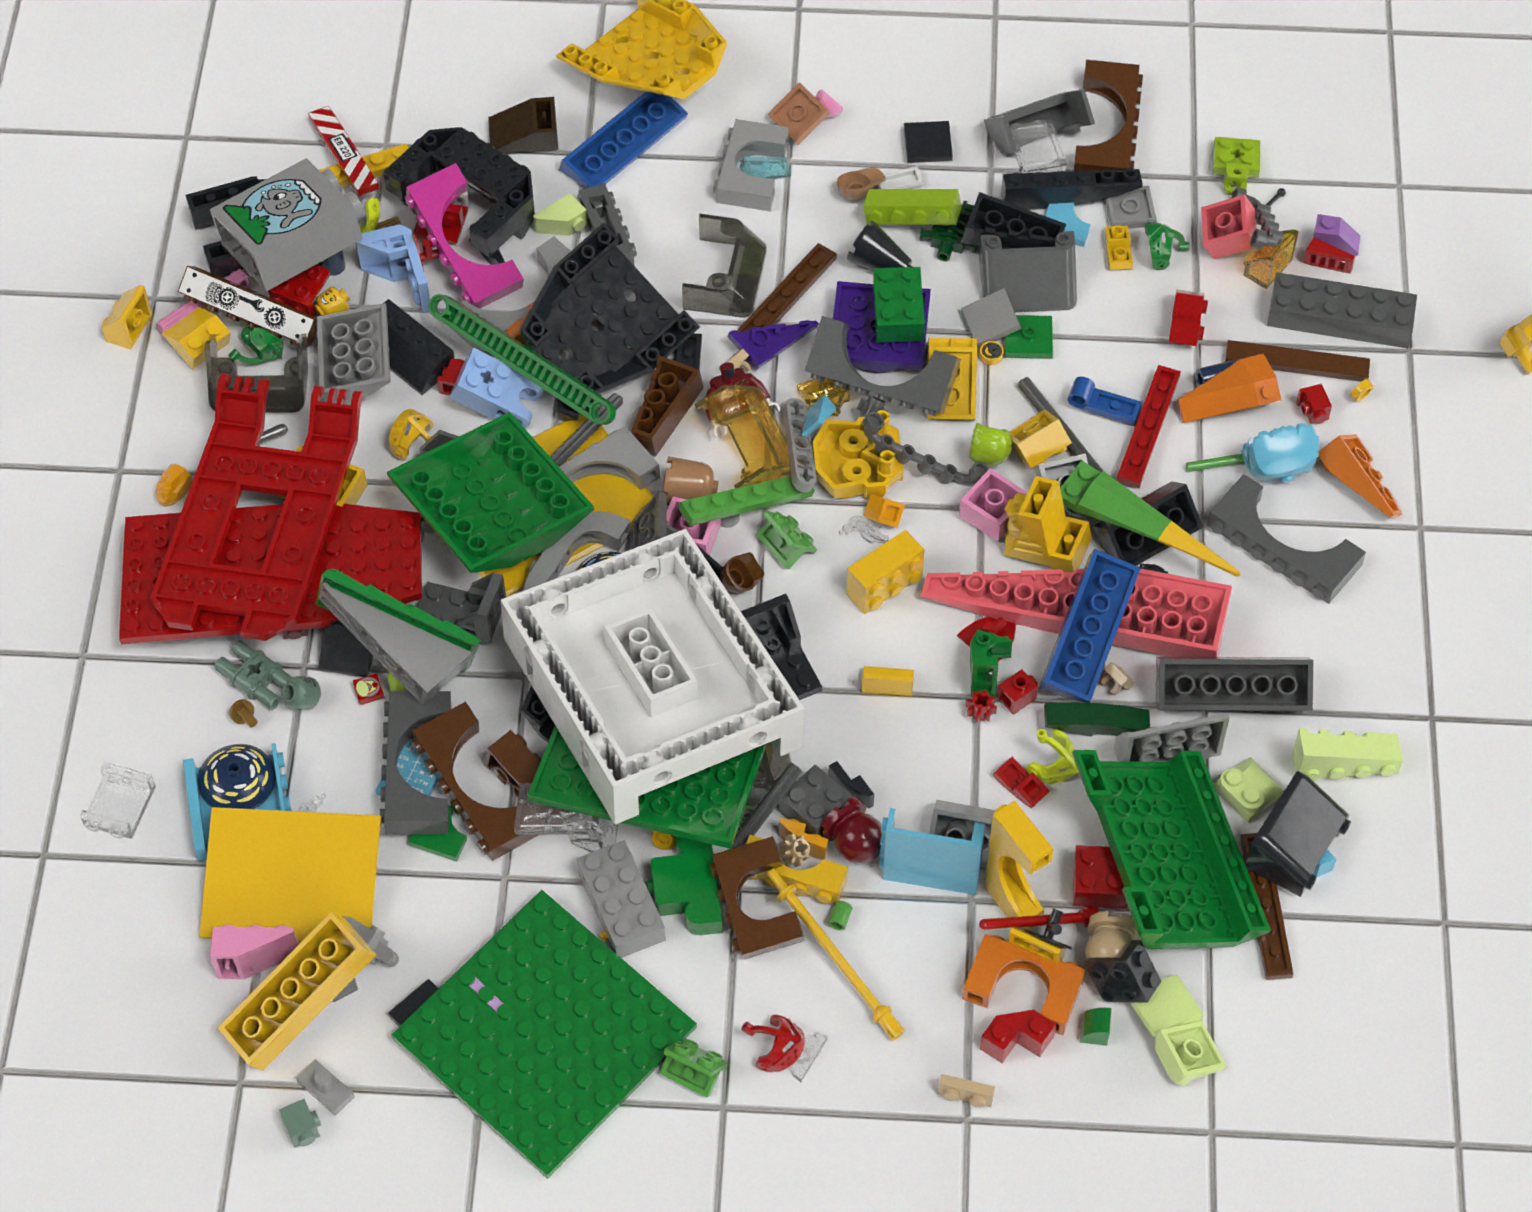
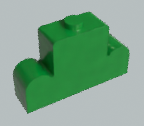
(687, 886)

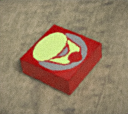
(368, 689)

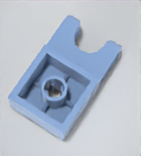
(494, 388)

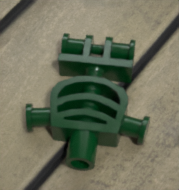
(948, 237)

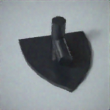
(1052, 928)

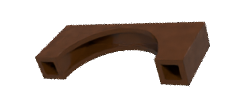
(1119, 85)
(440, 744)

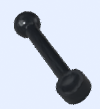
(1280, 193)

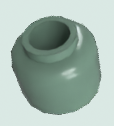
(301, 692)

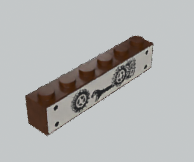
(247, 305)

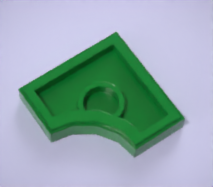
(443, 845)

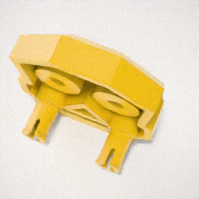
(1517, 342)
(839, 459)

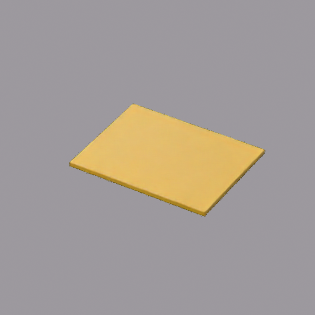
(288, 869)

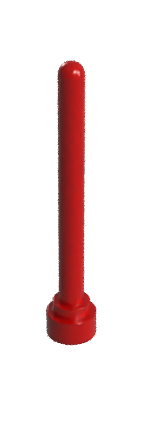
(1081, 917)

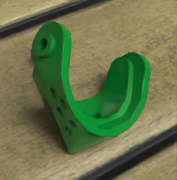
(1162, 251)
(261, 343)

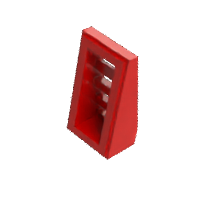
(1328, 257)

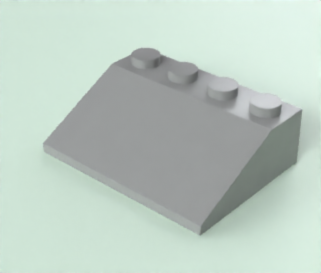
(354, 351)
(1164, 742)

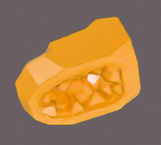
(173, 485)

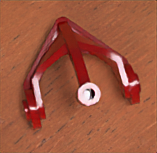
(776, 1059)

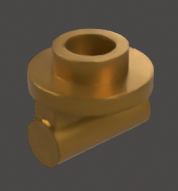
(242, 712)

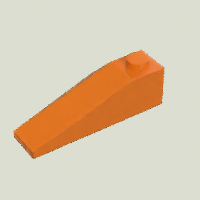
(1239, 387)
(1350, 463)

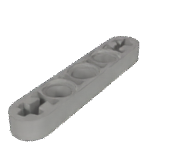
(795, 452)

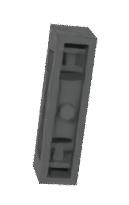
(597, 199)

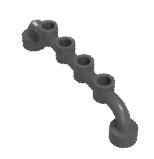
(1269, 233)
(874, 422)

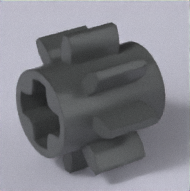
(871, 404)

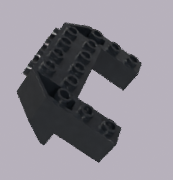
(486, 172)

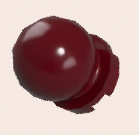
(854, 832)

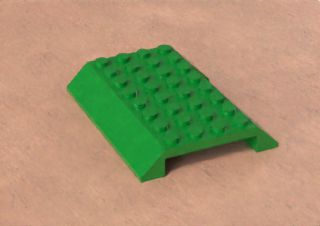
(1173, 851)

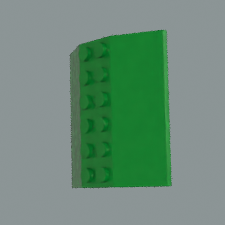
(492, 495)

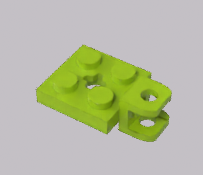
(1236, 169)

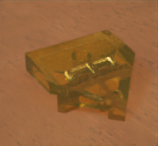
(813, 390)

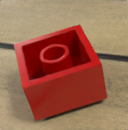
(1096, 878)

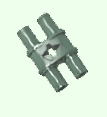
(254, 674)

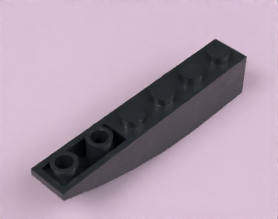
(1076, 187)

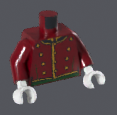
(738, 377)

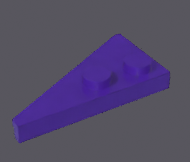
(768, 342)

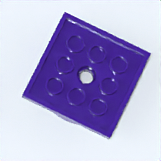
(856, 308)

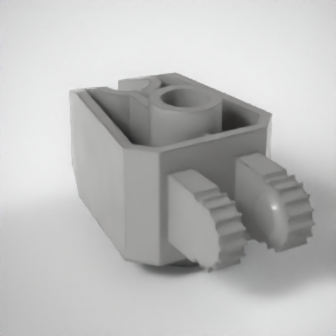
(374, 938)

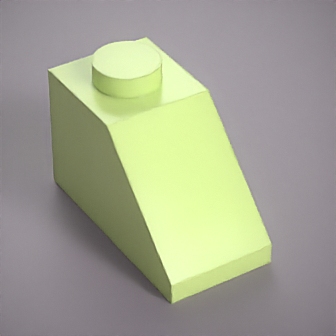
(561, 217)

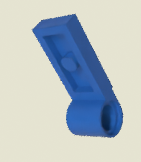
(1103, 403)

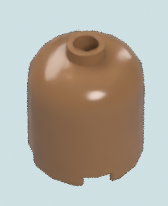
(688, 479)

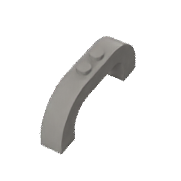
(595, 528)

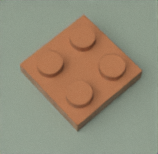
(799, 112)

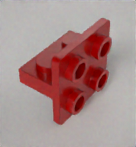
(451, 224)

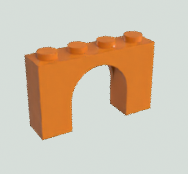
(1000, 957)

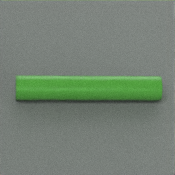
(1214, 462)

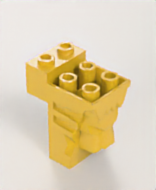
(1042, 531)

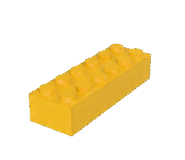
(296, 991)

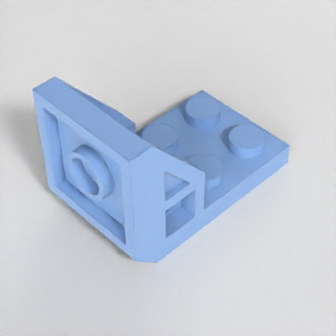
(387, 249)

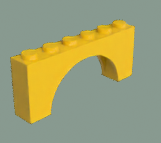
(1015, 845)

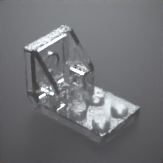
(583, 830)

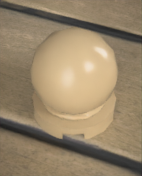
(1110, 935)

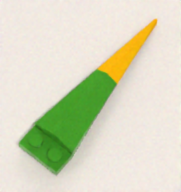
(1108, 500)

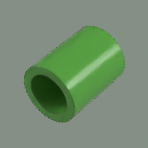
(840, 915)

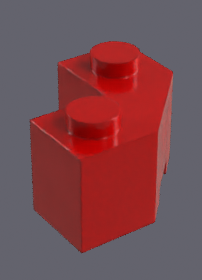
(1187, 318)
(1023, 1028)

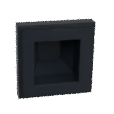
(565, 412)

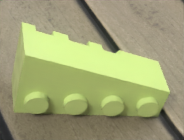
(1346, 754)

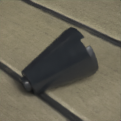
(877, 250)

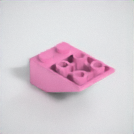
(249, 950)

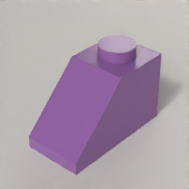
(1337, 233)

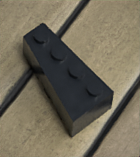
(1011, 223)

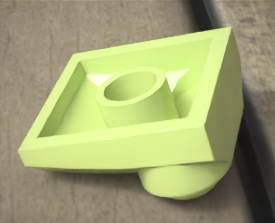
(1248, 789)
(1188, 1052)

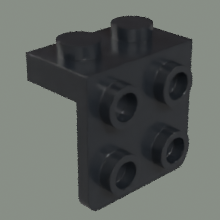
(1125, 978)

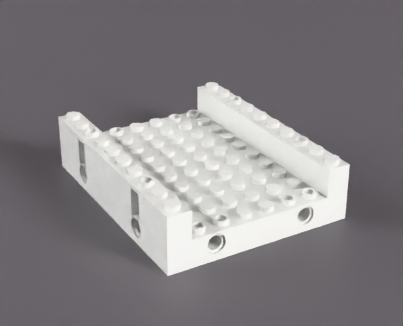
(649, 670)

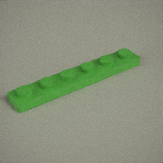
(741, 500)

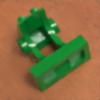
(984, 656)

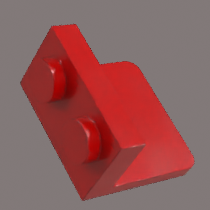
(301, 289)

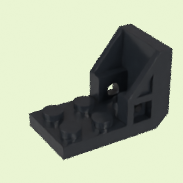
(779, 634)

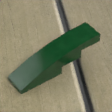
(1095, 717)

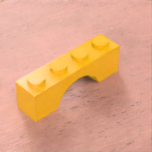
(821, 882)

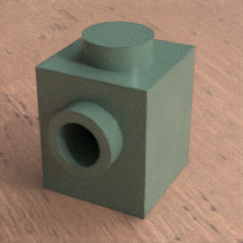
(300, 1123)

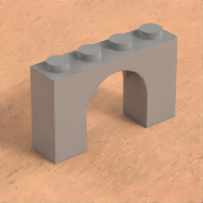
(748, 140)

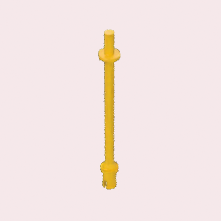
(881, 1013)

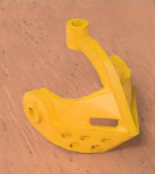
(401, 443)

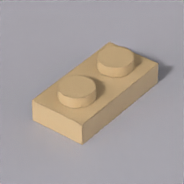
(961, 1089)

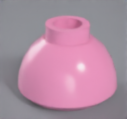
(832, 106)

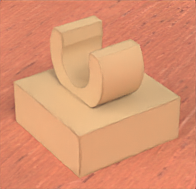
(738, 360)
(1119, 677)

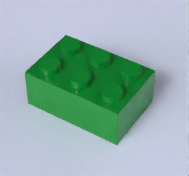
(898, 304)

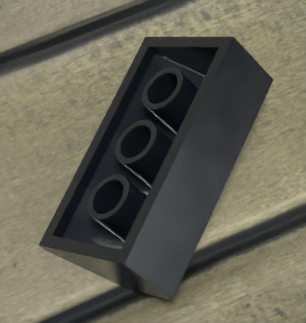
(414, 351)
(1170, 500)

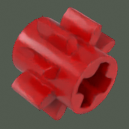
(981, 706)

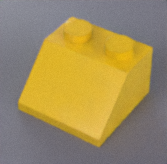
(128, 318)
(192, 332)
(1039, 439)

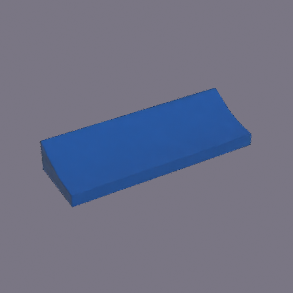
(623, 139)
(1090, 627)

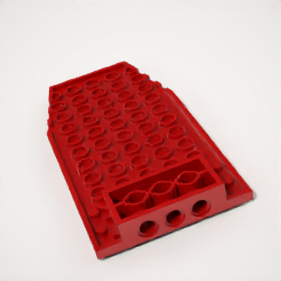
(362, 542)

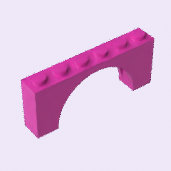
(478, 282)

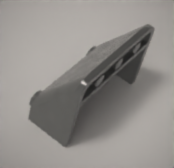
(1031, 276)

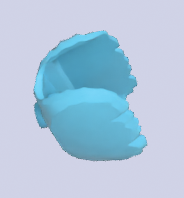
(1281, 453)

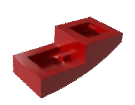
(1020, 783)

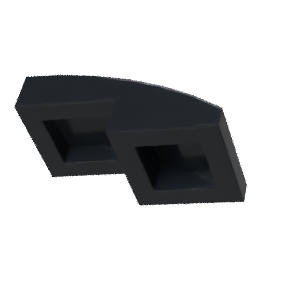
(856, 787)

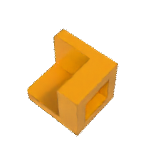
(884, 510)

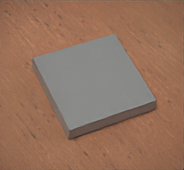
(1131, 208)
(991, 317)

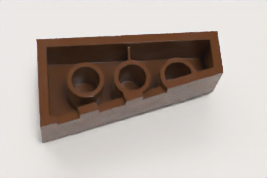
(666, 402)
(512, 760)

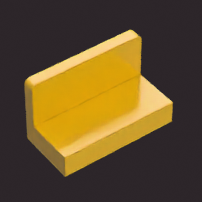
(887, 681)

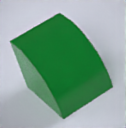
(1096, 1026)

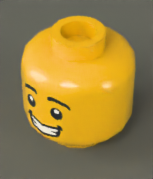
(332, 301)

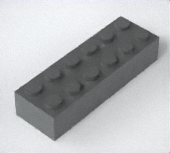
(1342, 310)
(1234, 683)

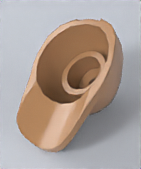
(856, 184)

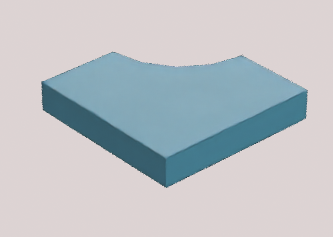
(1065, 213)

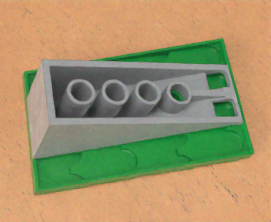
(402, 637)

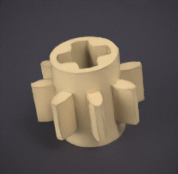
(794, 850)

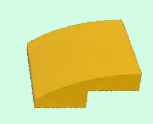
(1036, 945)

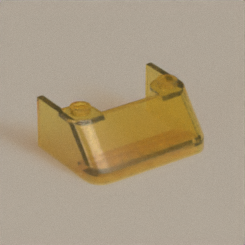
(752, 429)

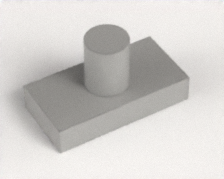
(325, 1087)

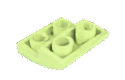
(1168, 1006)

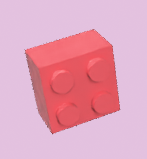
(1228, 226)

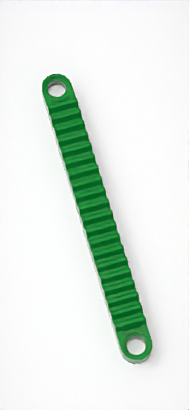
(522, 359)

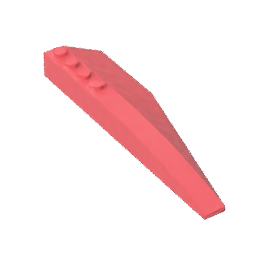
(1162, 616)

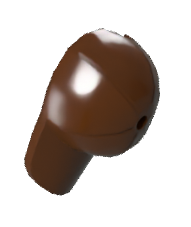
(741, 573)

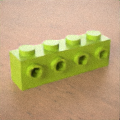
(912, 206)

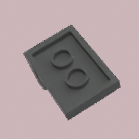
(651, 522)
(472, 610)

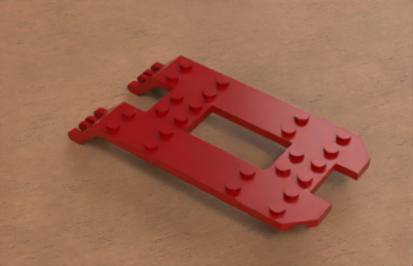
(233, 463)

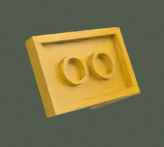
(962, 398)

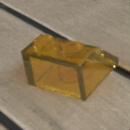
(1264, 263)

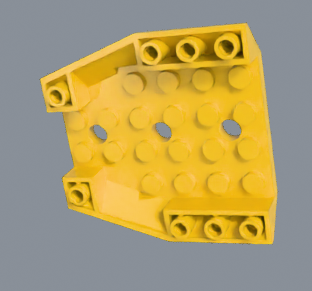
(656, 50)

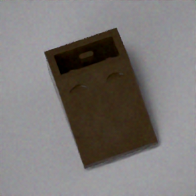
(525, 127)

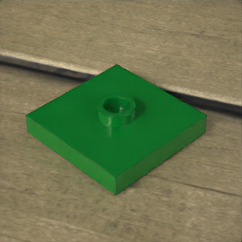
(1031, 341)

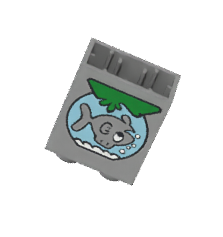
(288, 223)

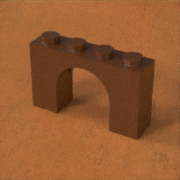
(733, 870)

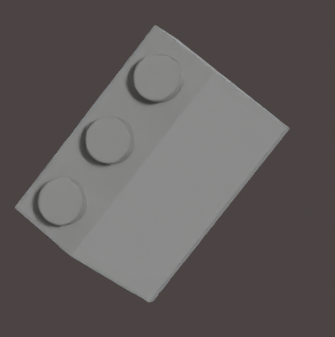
(958, 822)

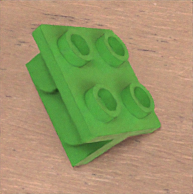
(785, 538)
(692, 1066)

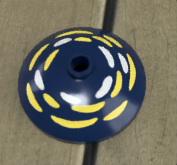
(240, 789)

